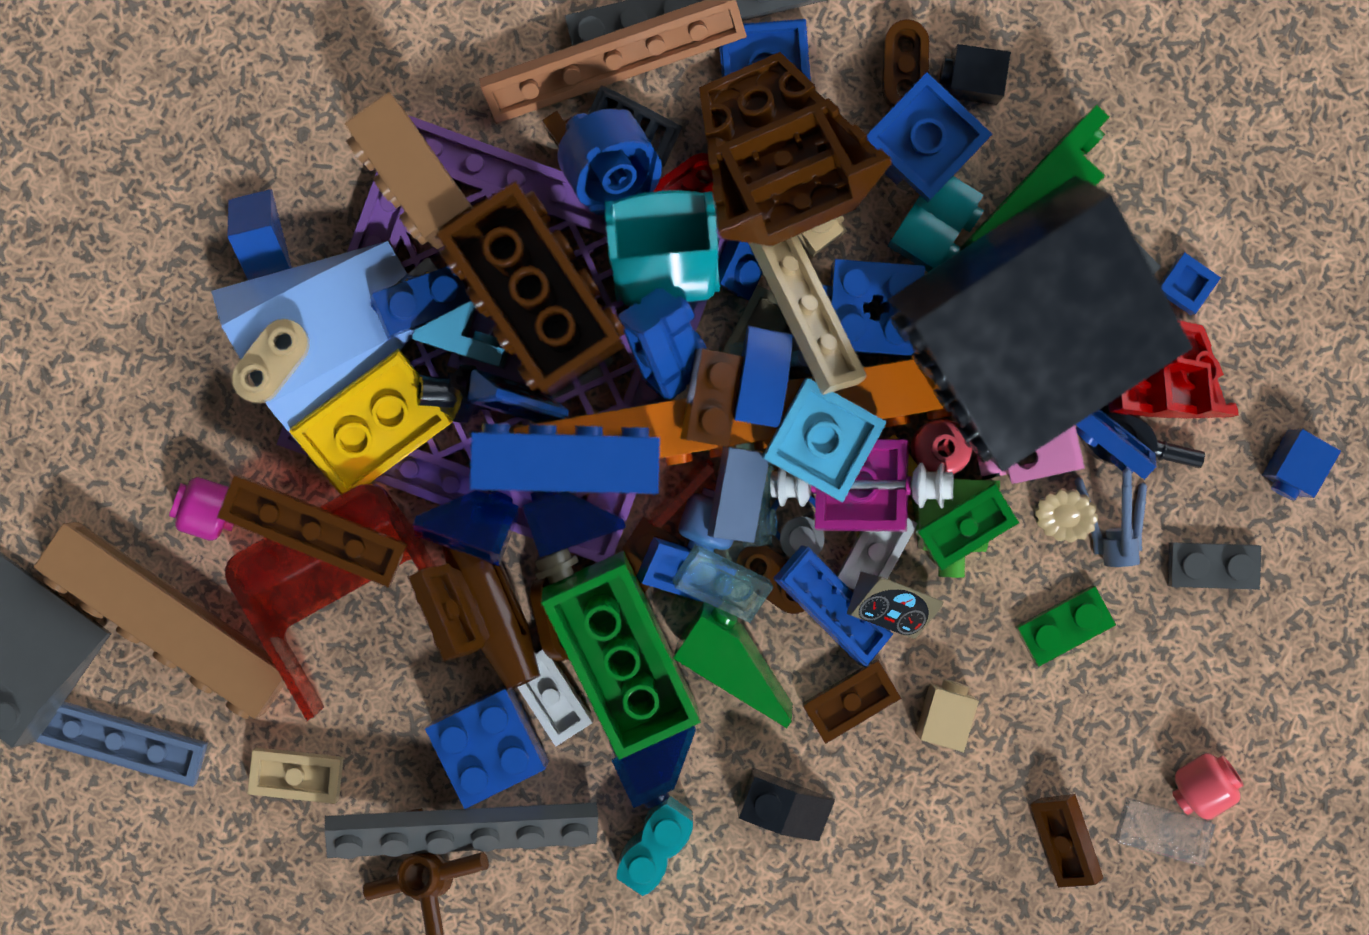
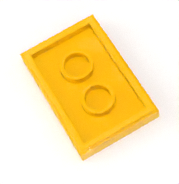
(369, 425)

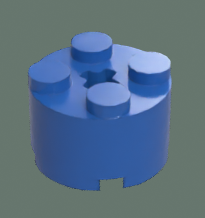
(607, 158)

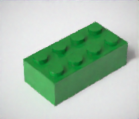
(620, 655)

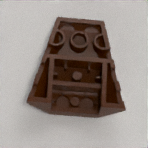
(782, 154)

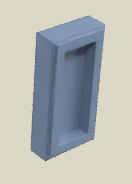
(738, 495)

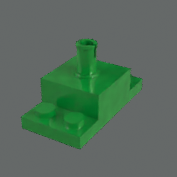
(1058, 166)

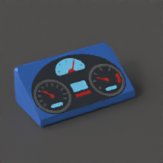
(513, 398)

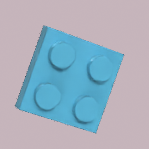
(824, 440)

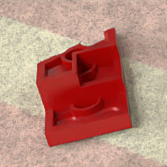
(1177, 394)

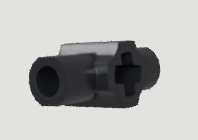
(449, 394)

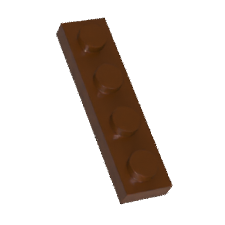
(312, 530)

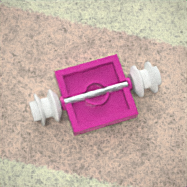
(877, 496)

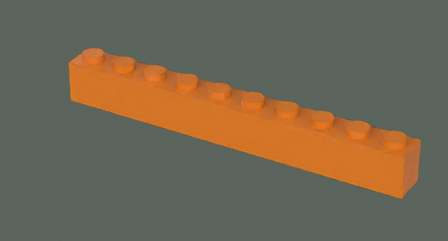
(888, 392)

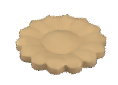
(1066, 515)

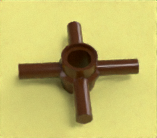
(440, 880)

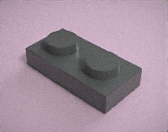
(1214, 565)

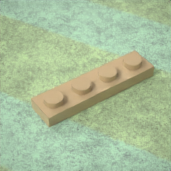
(810, 315)

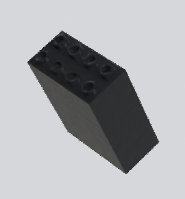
(1039, 323)

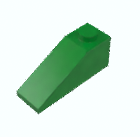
(727, 656)

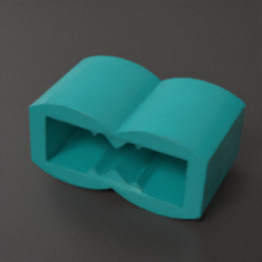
(932, 226)
(647, 852)

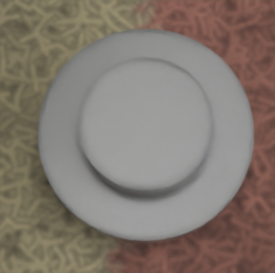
(801, 532)

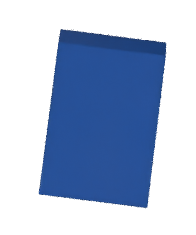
(257, 234)

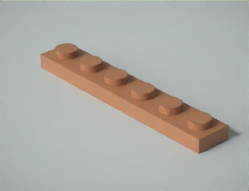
(612, 58)

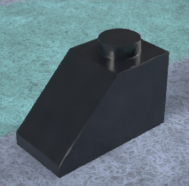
(784, 807)

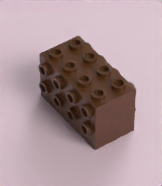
(531, 289)

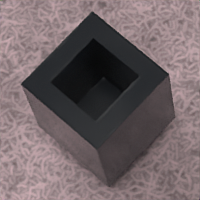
(976, 74)

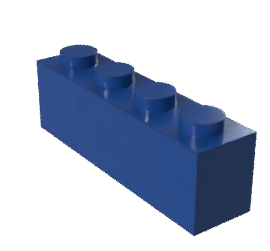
(564, 461)

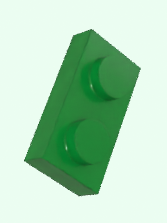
(967, 527)
(1065, 625)

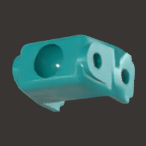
(664, 244)

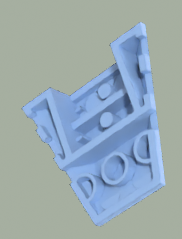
(333, 308)

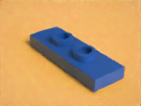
(827, 602)

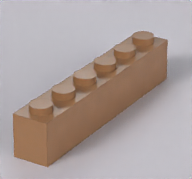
(161, 618)

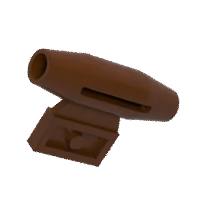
(474, 609)

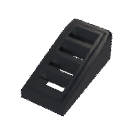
(607, 96)

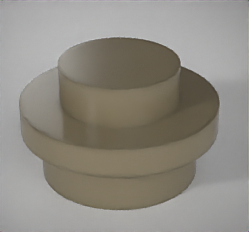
(556, 566)

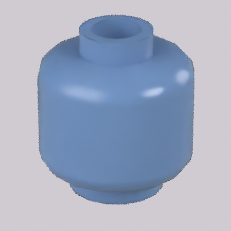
(696, 520)

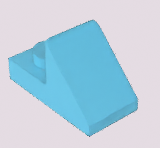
(451, 334)

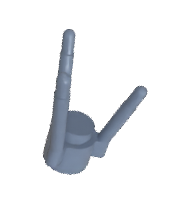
(1121, 544)

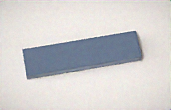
(125, 743)

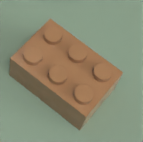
(407, 169)

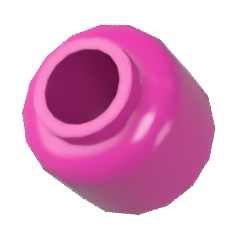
(198, 507)

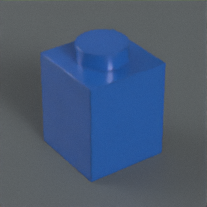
(1300, 464)

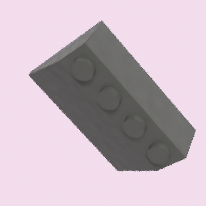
(42, 652)

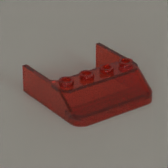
(285, 585)

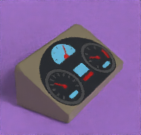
(892, 605)

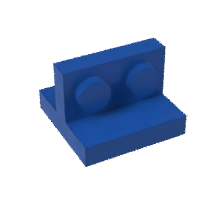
(928, 137)

